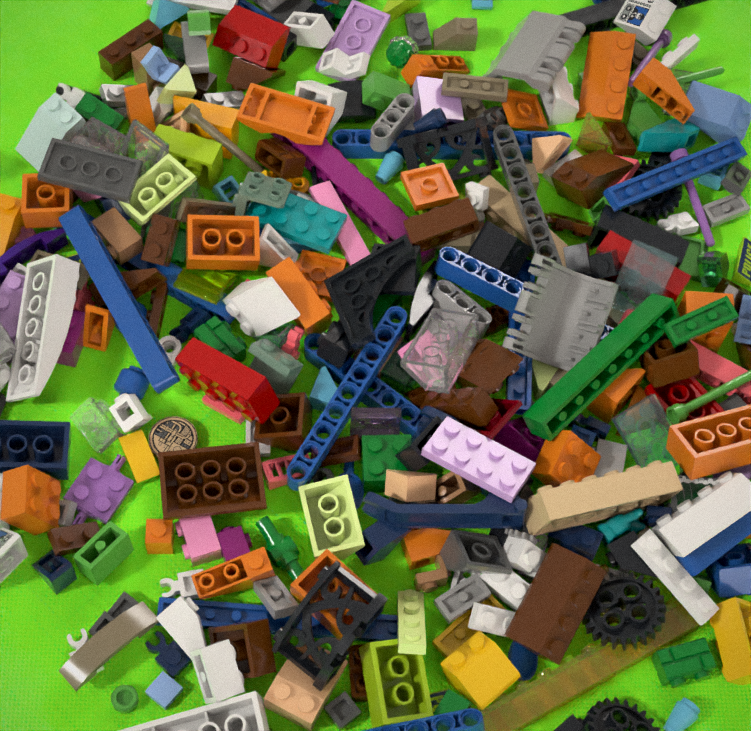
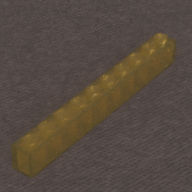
(580, 675)

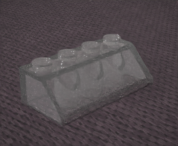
(441, 349)

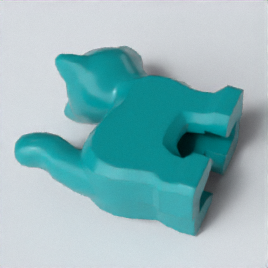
(620, 526)

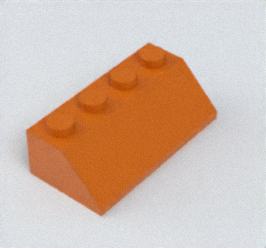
(606, 75)

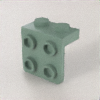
(262, 190)
(275, 364)

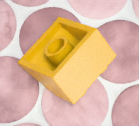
(479, 670)

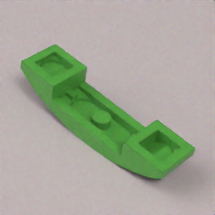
(199, 22)

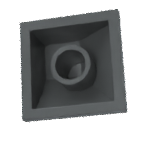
(474, 553)

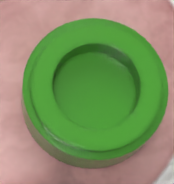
(124, 699)

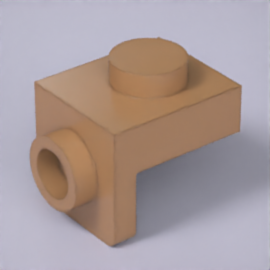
(431, 580)

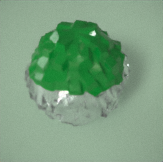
(401, 50)

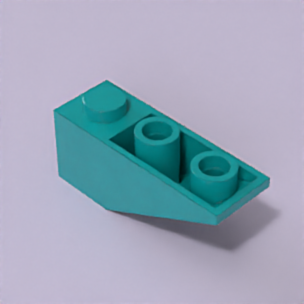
(668, 137)

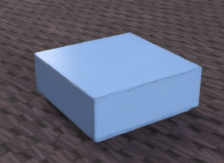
(164, 690)

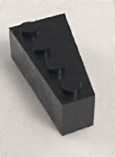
(634, 228)

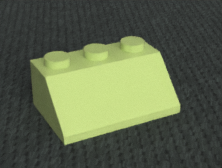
(157, 189)
(332, 517)

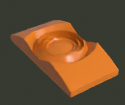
(285, 115)

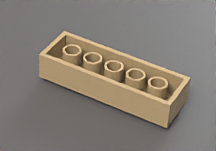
(600, 497)

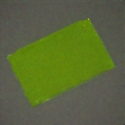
(206, 284)

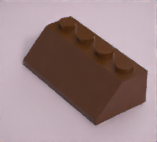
(555, 603)

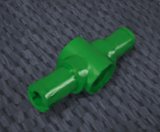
(280, 548)

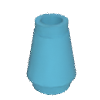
(390, 166)
(682, 716)

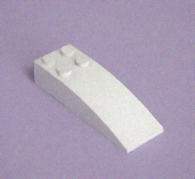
(42, 324)
(233, 714)

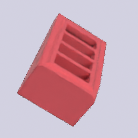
(276, 464)

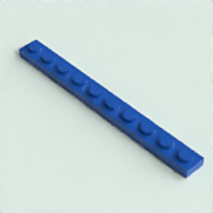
(223, 613)

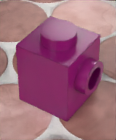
(233, 542)

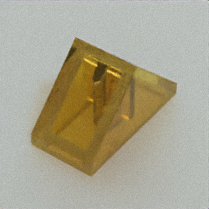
(592, 136)

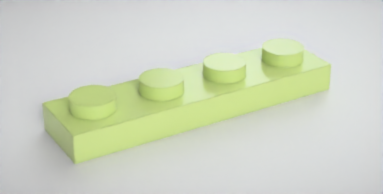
(411, 622)

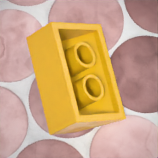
(733, 638)

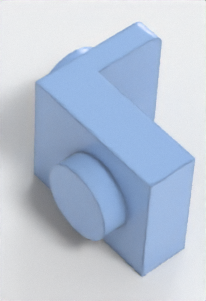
(159, 66)

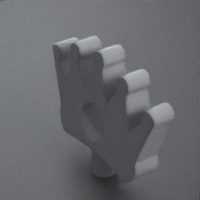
(517, 534)

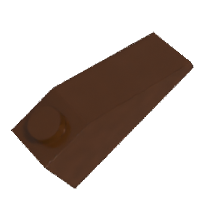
(138, 282)

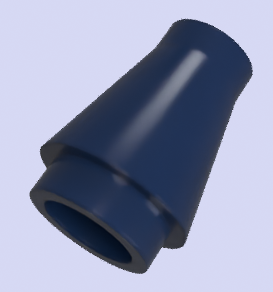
(432, 120)

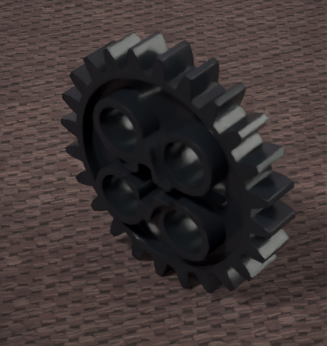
(657, 204)
(629, 629)
(616, 717)

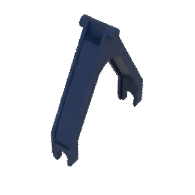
(488, 513)

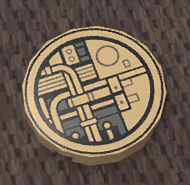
(172, 435)

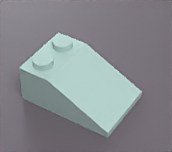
(52, 120)

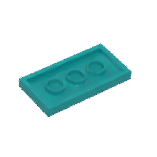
(302, 222)

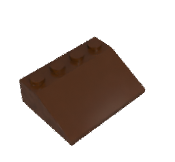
(211, 481)

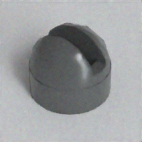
(321, 474)

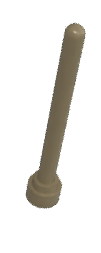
(193, 115)

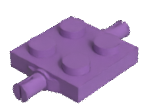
(99, 490)

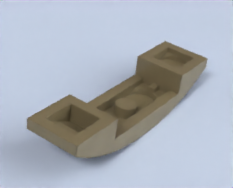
(107, 643)

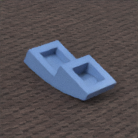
(743, 326)

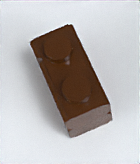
(280, 158)
(161, 240)

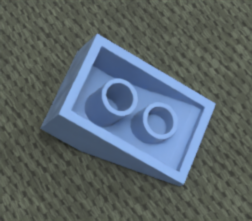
(718, 112)

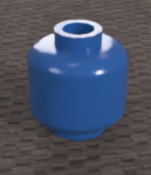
(132, 381)

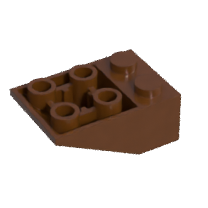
(488, 366)

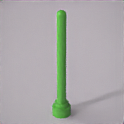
(637, 95)
(679, 412)

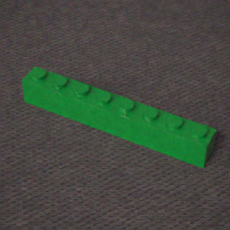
(600, 367)

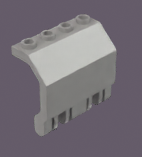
(537, 49)
(561, 314)

